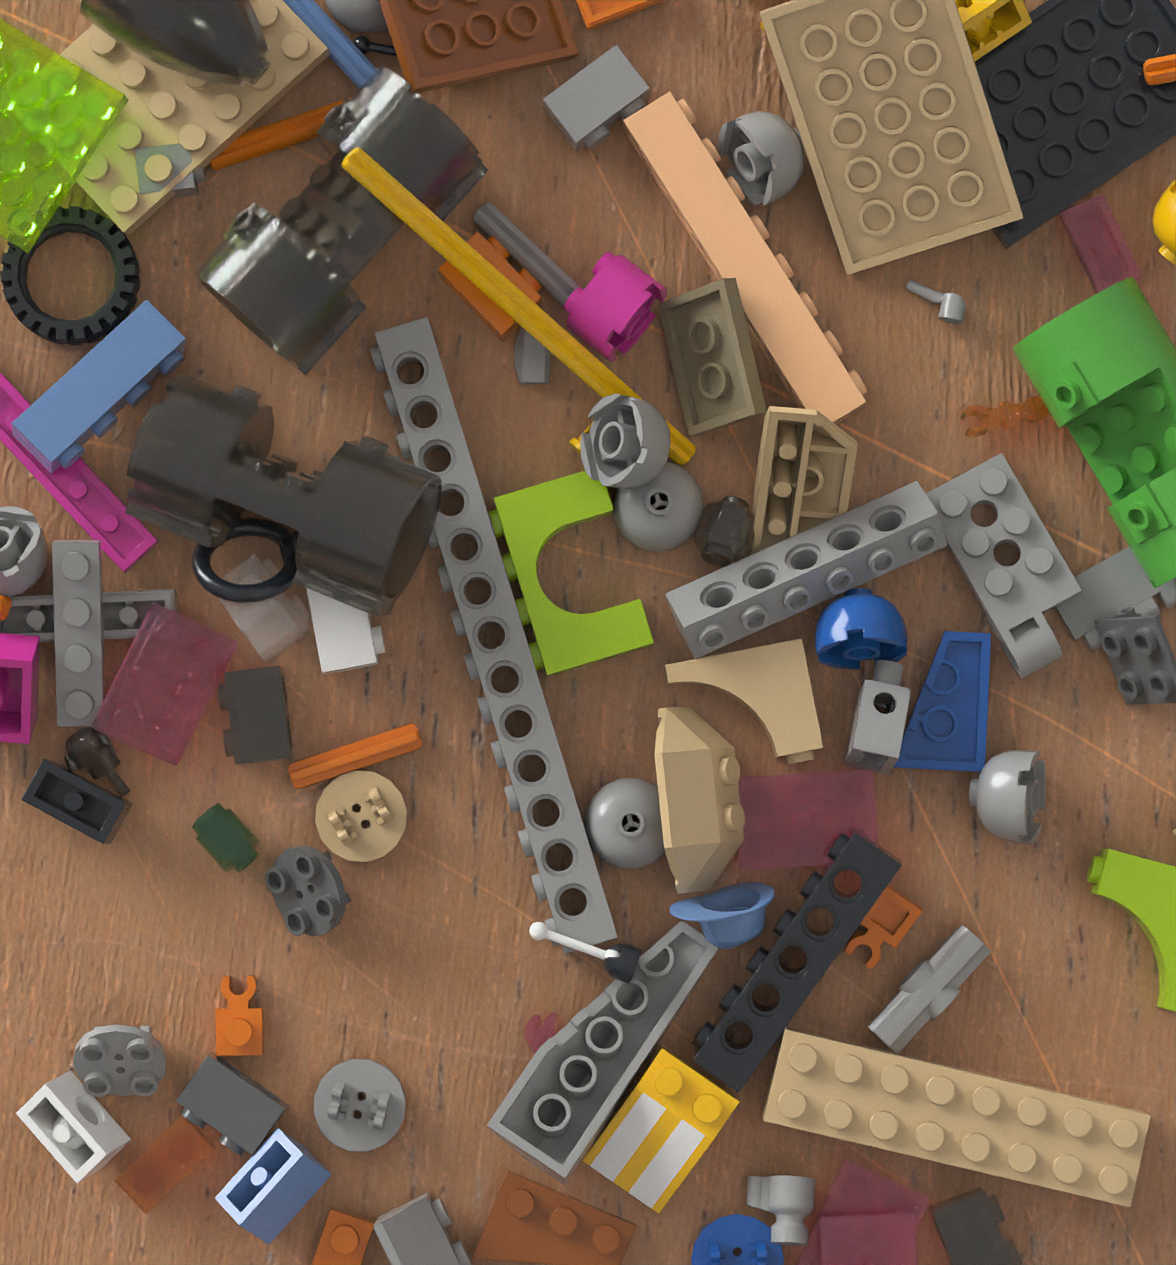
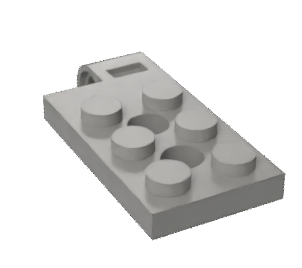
(1013, 594)

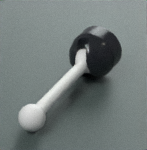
(618, 960)

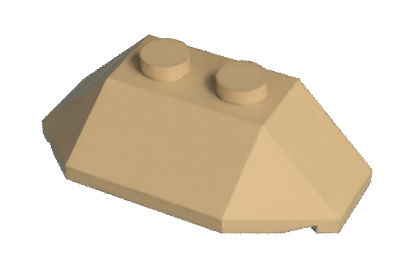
(800, 474)
(696, 798)

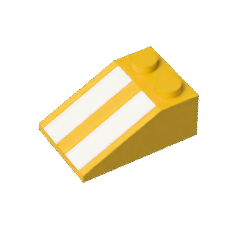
(661, 1129)

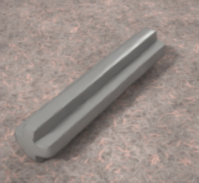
(525, 252)

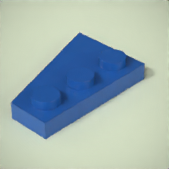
(952, 708)

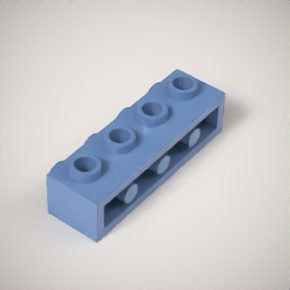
(99, 387)

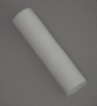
(121, 613)

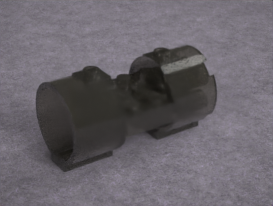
(295, 271)
(208, 461)

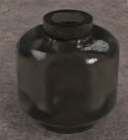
(725, 532)

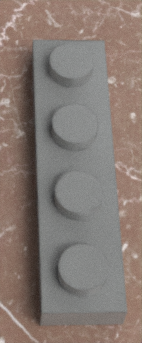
(78, 630)

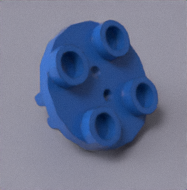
(727, 1232)

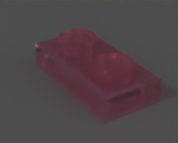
(1099, 243)

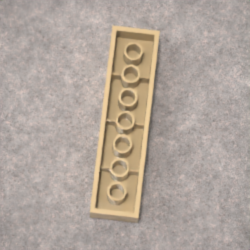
(955, 1116)

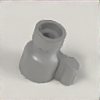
(789, 1199)

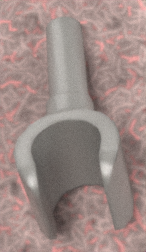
(952, 305)

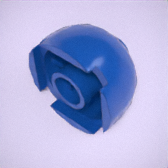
(860, 629)

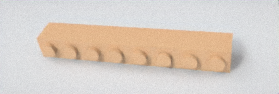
(737, 249)

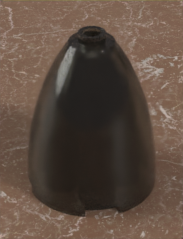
(193, 37)

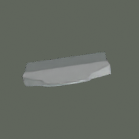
(531, 359)

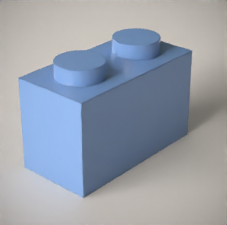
(273, 1186)

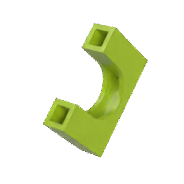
(562, 637)

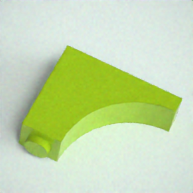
(1149, 896)

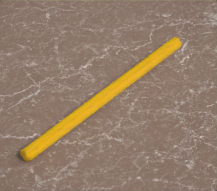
(497, 286)

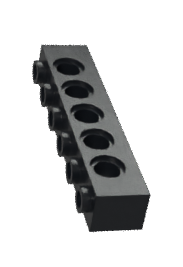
(736, 1062)

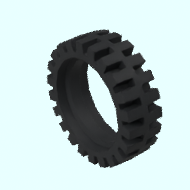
(107, 317)

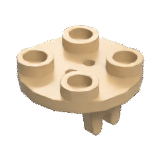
(342, 827)

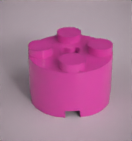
(613, 306)

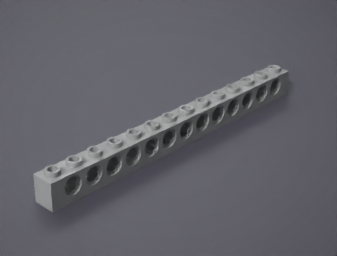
(417, 344)

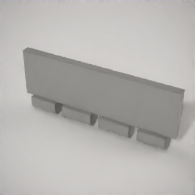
(1107, 590)

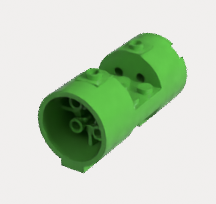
(1113, 384)

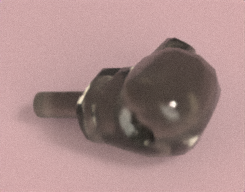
(95, 753)

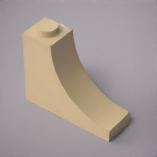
(771, 684)

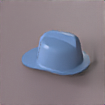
(728, 914)

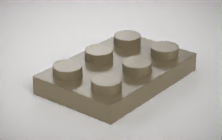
(712, 357)

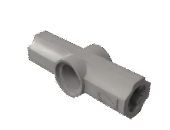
(929, 988)

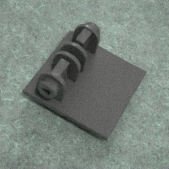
(1139, 657)

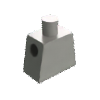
(876, 736)

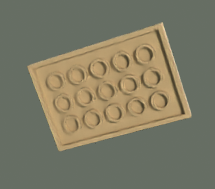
(181, 109)
(892, 124)

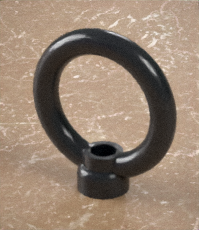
(249, 592)

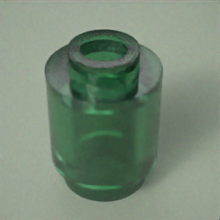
(226, 838)

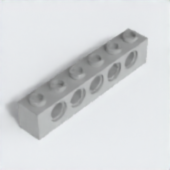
(806, 569)

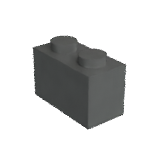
(231, 1105)

